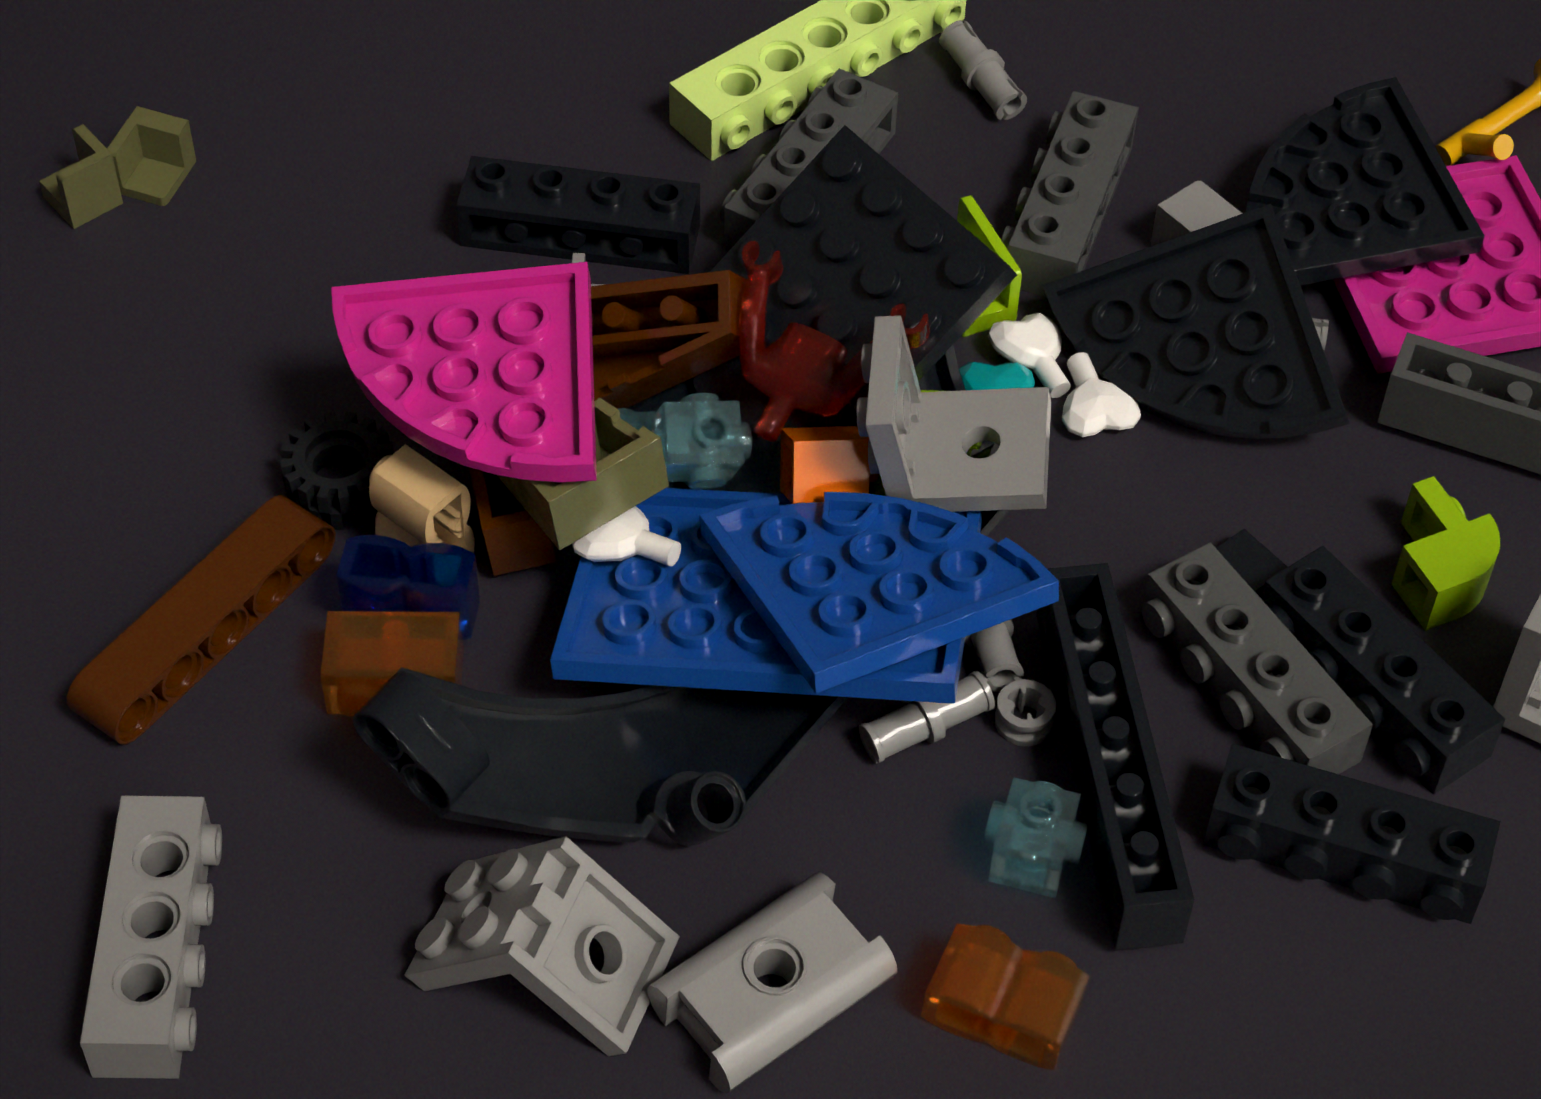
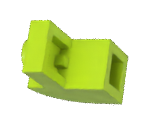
(1450, 557)

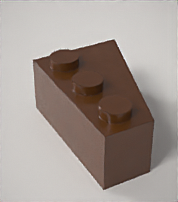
(662, 332)

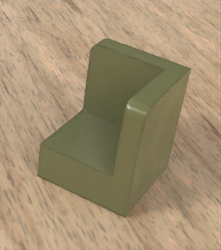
(152, 155)
(86, 186)

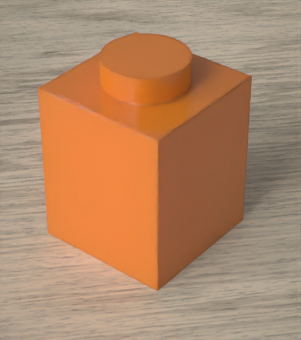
(823, 461)

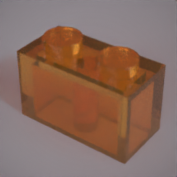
(371, 646)

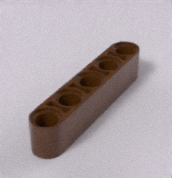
(200, 619)

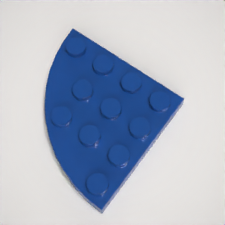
(870, 578)

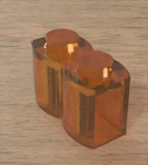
(1005, 995)

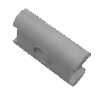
(752, 1024)

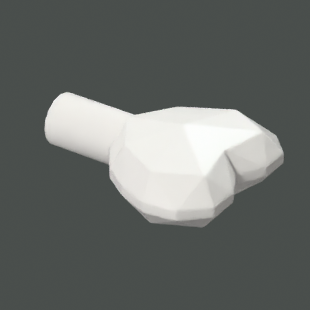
(1034, 344)
(1096, 403)
(625, 538)

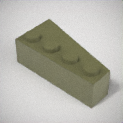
(628, 472)

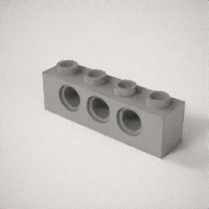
(149, 1036)

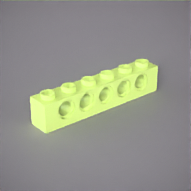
(779, 69)

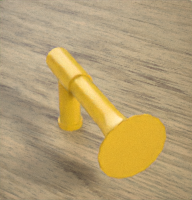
(1480, 135)

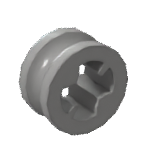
(1025, 731)

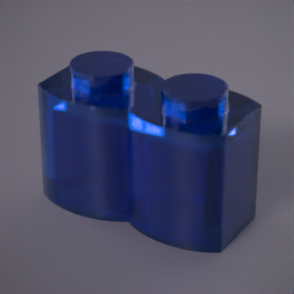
(394, 577)

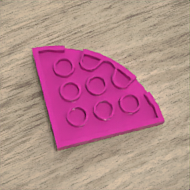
(481, 366)

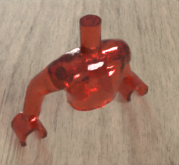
(802, 364)

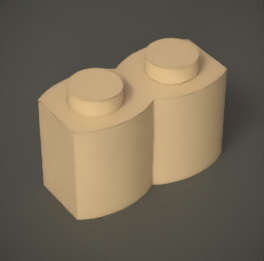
(419, 501)

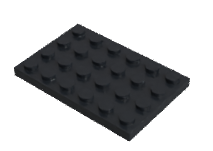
(850, 251)

